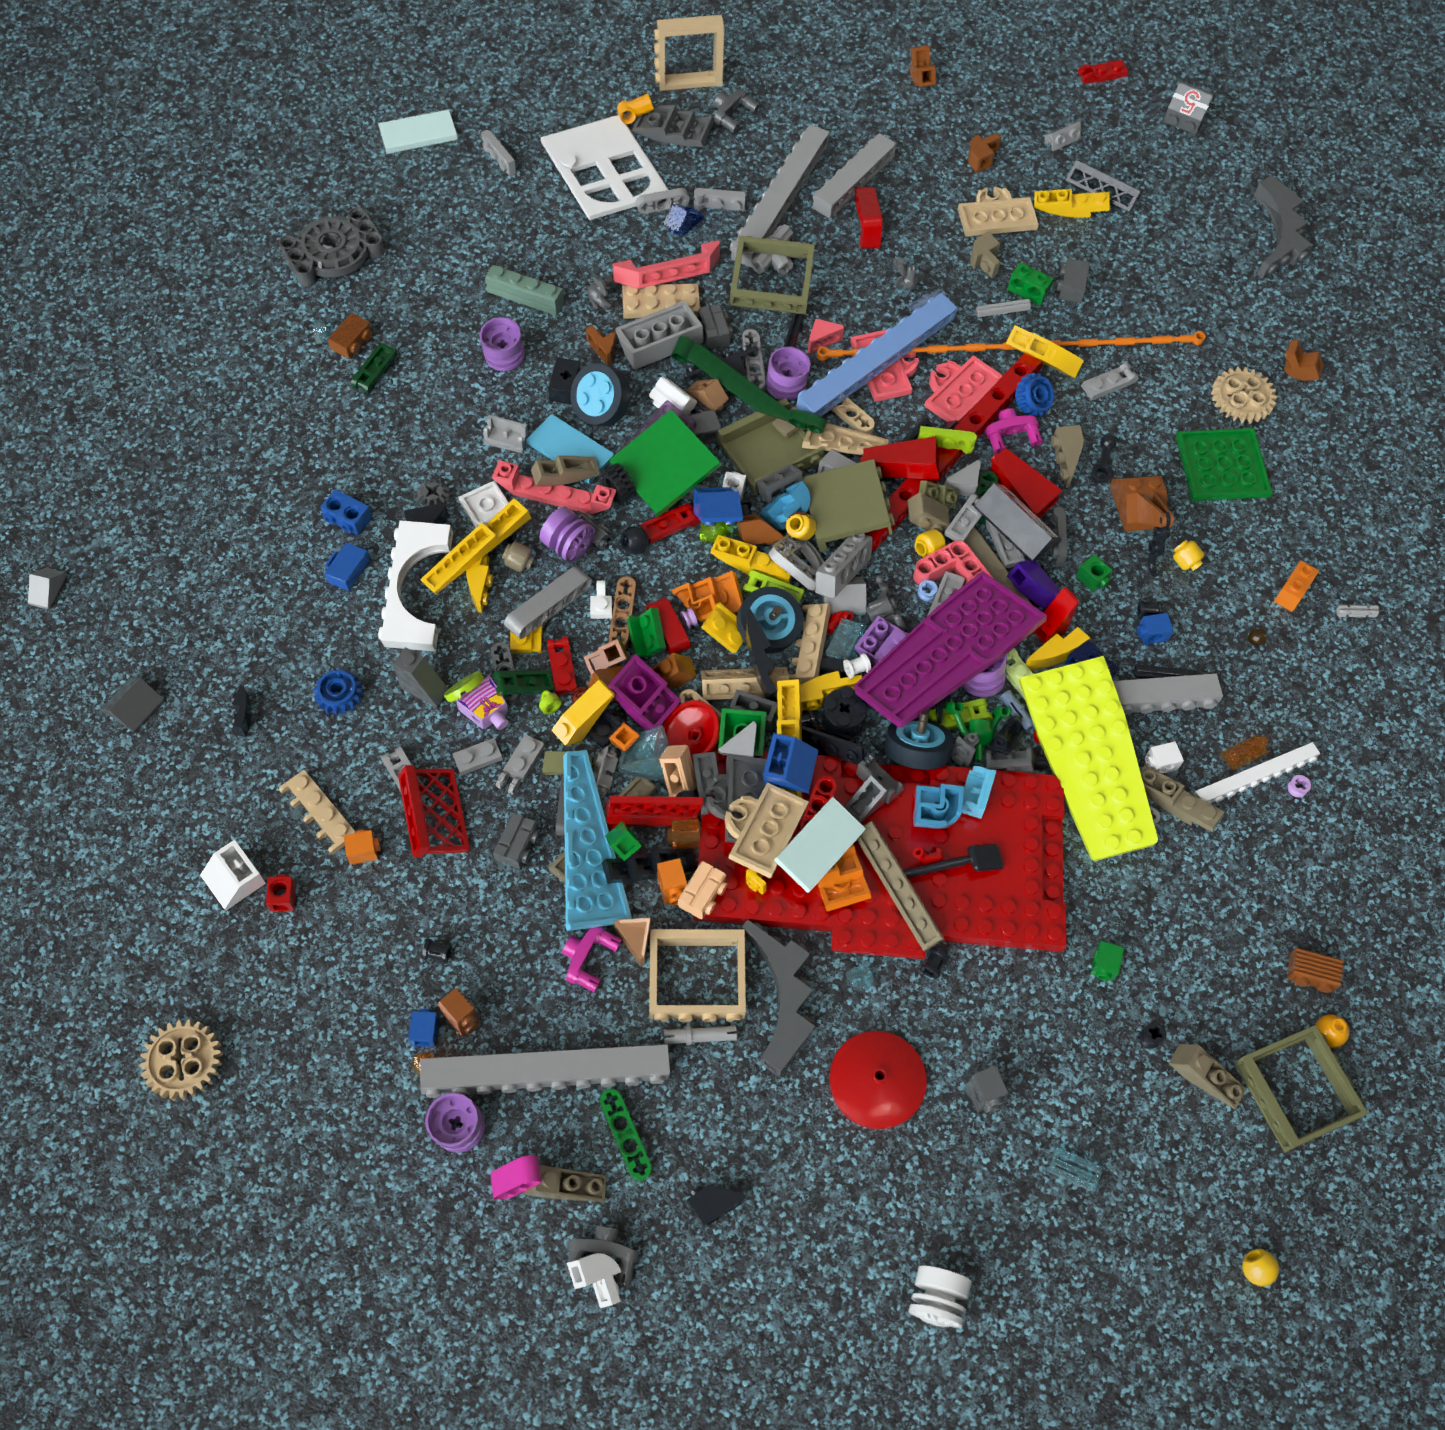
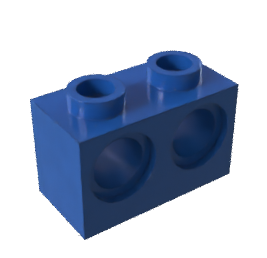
(346, 510)

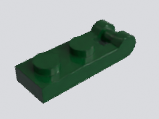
(374, 367)
(523, 682)

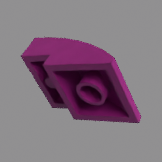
(643, 693)

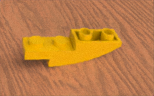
(1071, 205)
(1045, 350)
(746, 558)
(478, 581)
(818, 688)

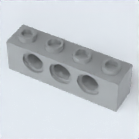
(843, 565)

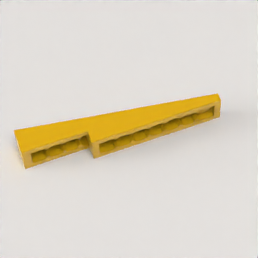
(476, 546)
(789, 713)

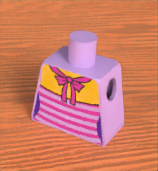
(484, 705)

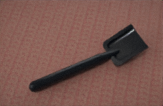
(983, 858)

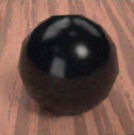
(634, 540)

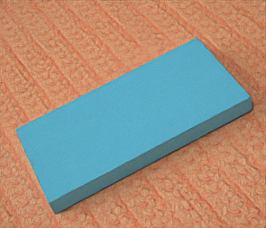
(558, 438)

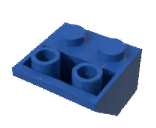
(717, 505)
(790, 763)

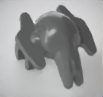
(908, 277)
(597, 291)

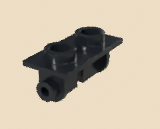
(1007, 736)

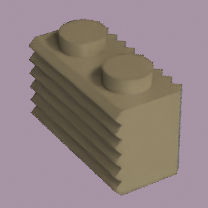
(928, 513)

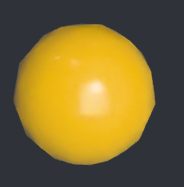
(1260, 1267)

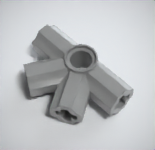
(781, 263)

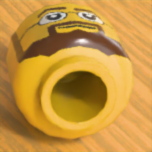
(801, 526)

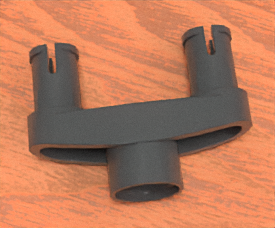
(728, 104)
(605, 1243)

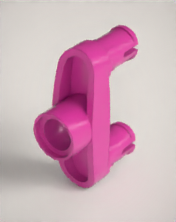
(1009, 424)
(579, 950)

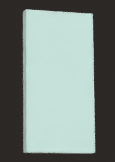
(417, 131)
(820, 844)

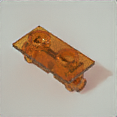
(1245, 752)

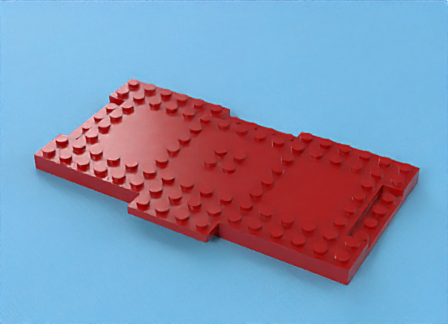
(991, 908)

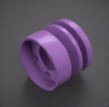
(502, 344)
(787, 373)
(567, 534)
(988, 681)
(451, 1109)

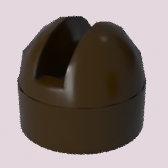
(1257, 637)

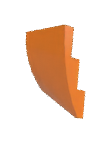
(706, 593)
(844, 882)

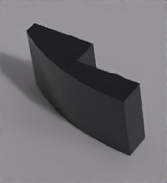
(242, 706)

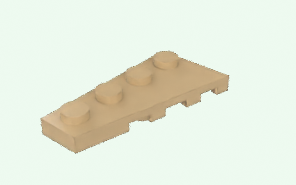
(842, 440)

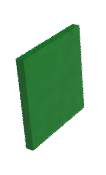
(666, 462)
(1223, 464)

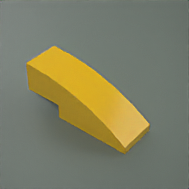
(1056, 650)

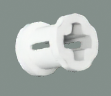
(857, 665)

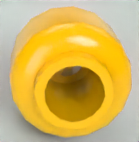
(929, 542)
(1188, 555)

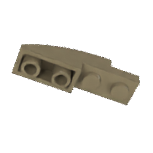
(1183, 805)

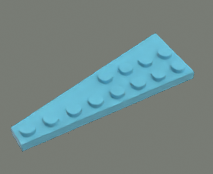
(588, 896)

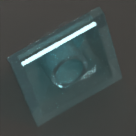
(644, 755)

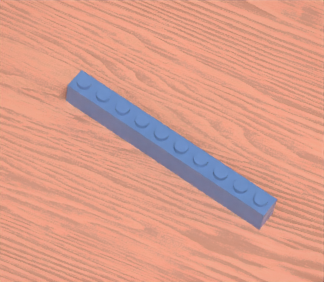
(877, 356)

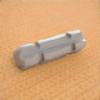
(1357, 610)

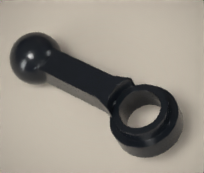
(1107, 443)

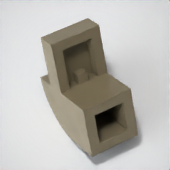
(984, 254)

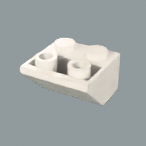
(231, 875)

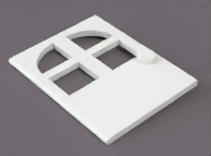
(599, 145)

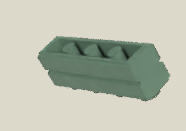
(524, 290)

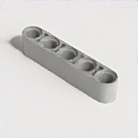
(547, 602)

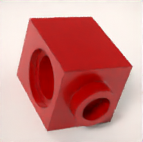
(282, 902)

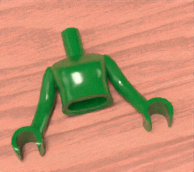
(983, 728)

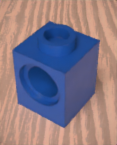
(1155, 629)
(423, 1028)

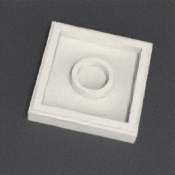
(483, 503)

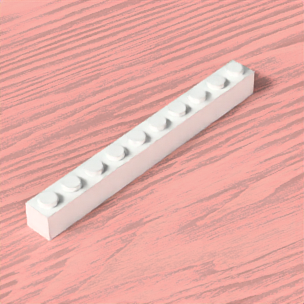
(1259, 773)

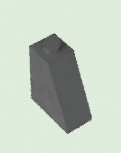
(419, 678)

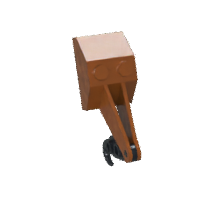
(1143, 506)

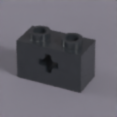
(562, 379)

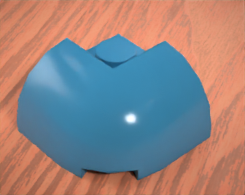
(794, 500)
(937, 806)

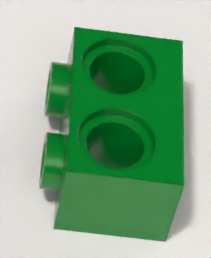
(1030, 283)

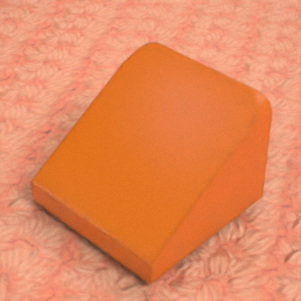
(624, 737)

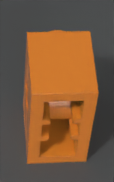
(1296, 586)
(671, 881)

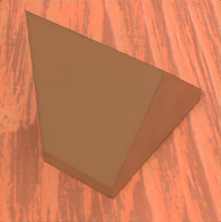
(635, 935)

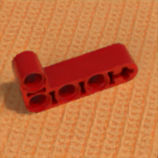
(869, 217)

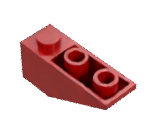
(1059, 615)

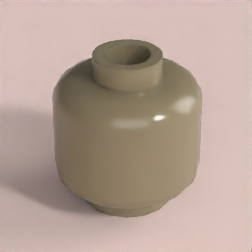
(517, 557)

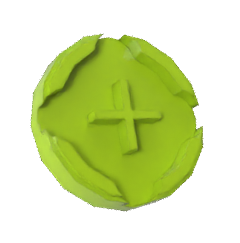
(465, 685)

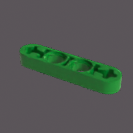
(628, 1133)

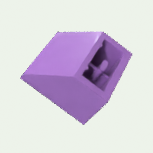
(879, 640)

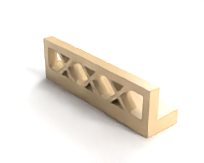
(724, 683)

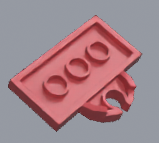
(892, 381)
(959, 388)

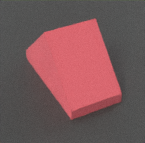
(824, 334)

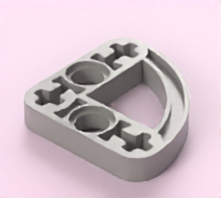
(784, 555)

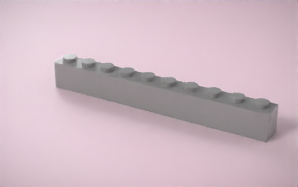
(783, 189)
(544, 1069)

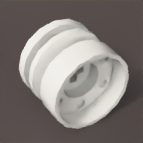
(941, 1292)

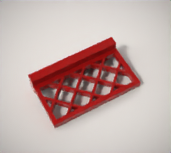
(415, 808)
(651, 811)

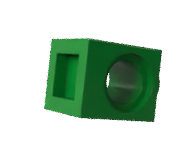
(1093, 566)
(623, 841)
(1107, 961)

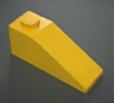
(583, 714)

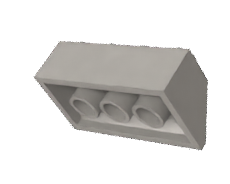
(656, 334)

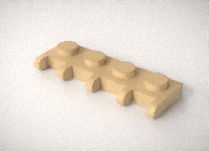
(812, 642)
(319, 809)

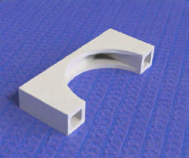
(413, 543)

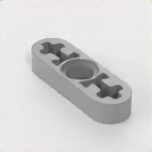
(648, 200)

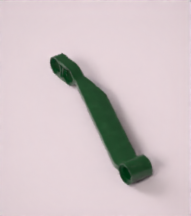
(687, 350)

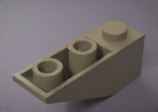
(1068, 446)
(1206, 1073)
(569, 1185)

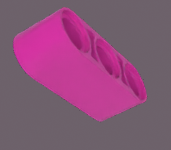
(515, 1177)

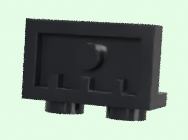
(604, 728)

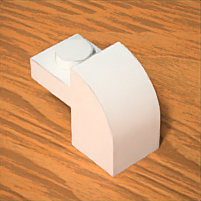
(599, 1271)

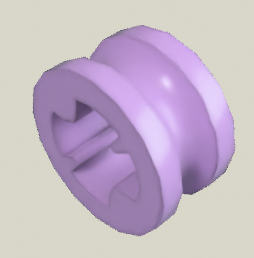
(688, 618)
(1299, 792)

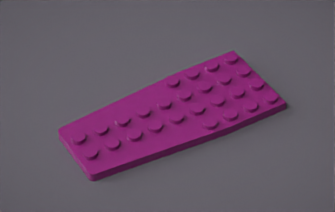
(948, 649)

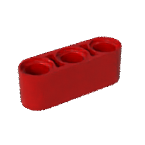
(673, 632)
(818, 798)

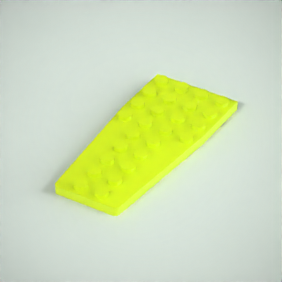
(1091, 755)

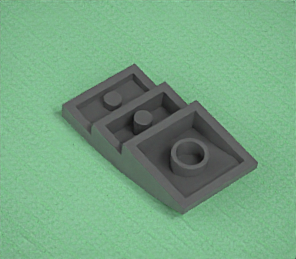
(673, 126)

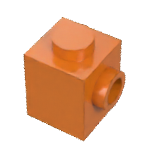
(361, 847)

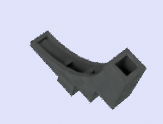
(1284, 211)
(793, 993)

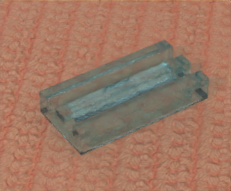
(1072, 1178)

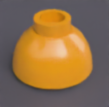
(1335, 1030)

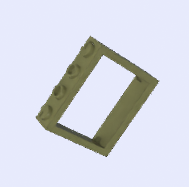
(768, 300)
(1268, 1104)

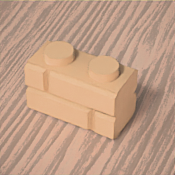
(678, 769)
(702, 890)

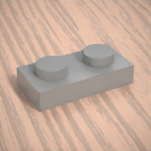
(477, 756)

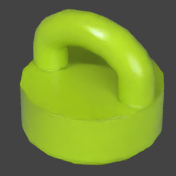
(549, 702)

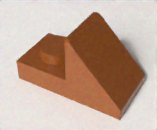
(602, 345)

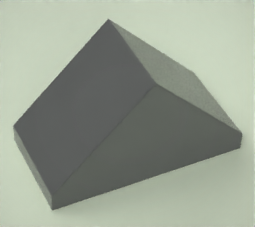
(867, 799)

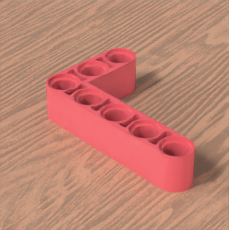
(951, 562)

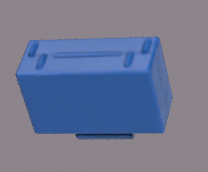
(346, 566)

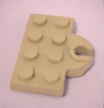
(997, 214)
(651, 299)
(764, 827)

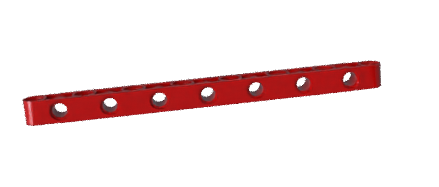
(976, 421)

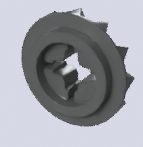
(426, 499)

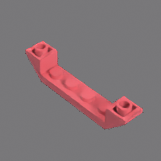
(667, 271)
(509, 477)

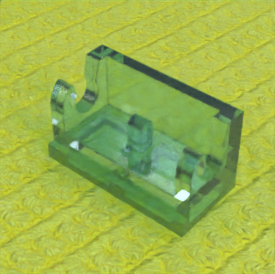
(844, 640)

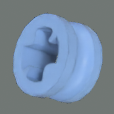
(922, 593)

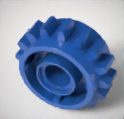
(1034, 394)
(342, 701)

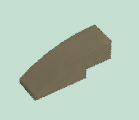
(564, 470)

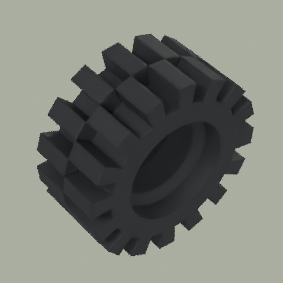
(617, 478)

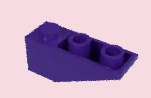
(1033, 583)

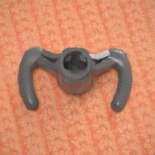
(885, 606)

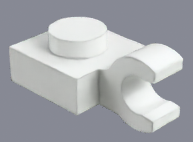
(601, 604)

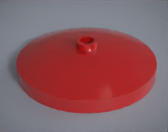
(873, 1101)

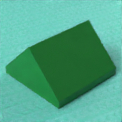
(736, 720)

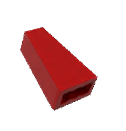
(906, 459)
(1025, 482)

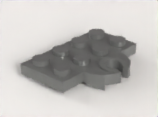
(742, 778)

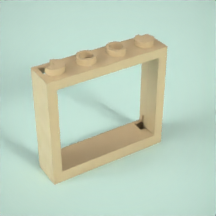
(689, 26)
(697, 937)

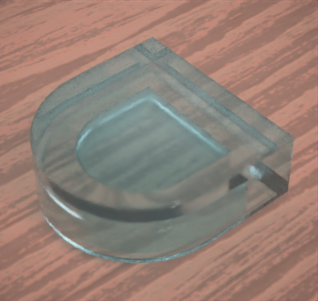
(319, 331)
(860, 977)

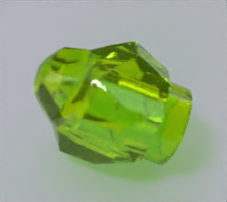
(709, 533)

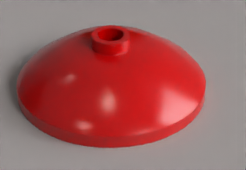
(688, 722)

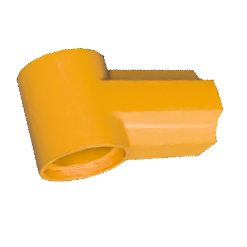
(635, 107)

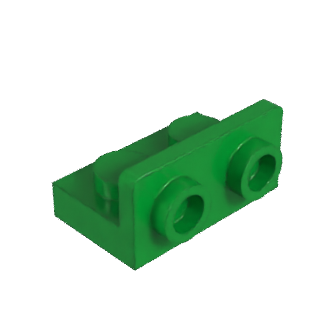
(646, 633)

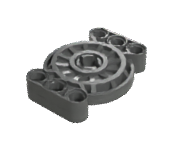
(332, 246)

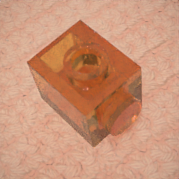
(684, 834)

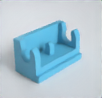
(977, 791)

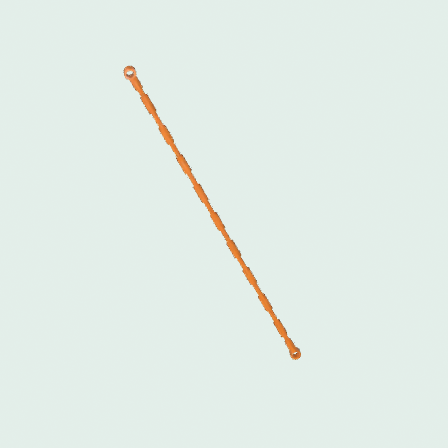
(982, 346)

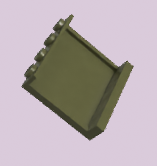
(761, 449)
(848, 502)

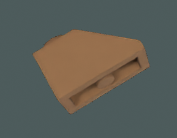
(708, 393)

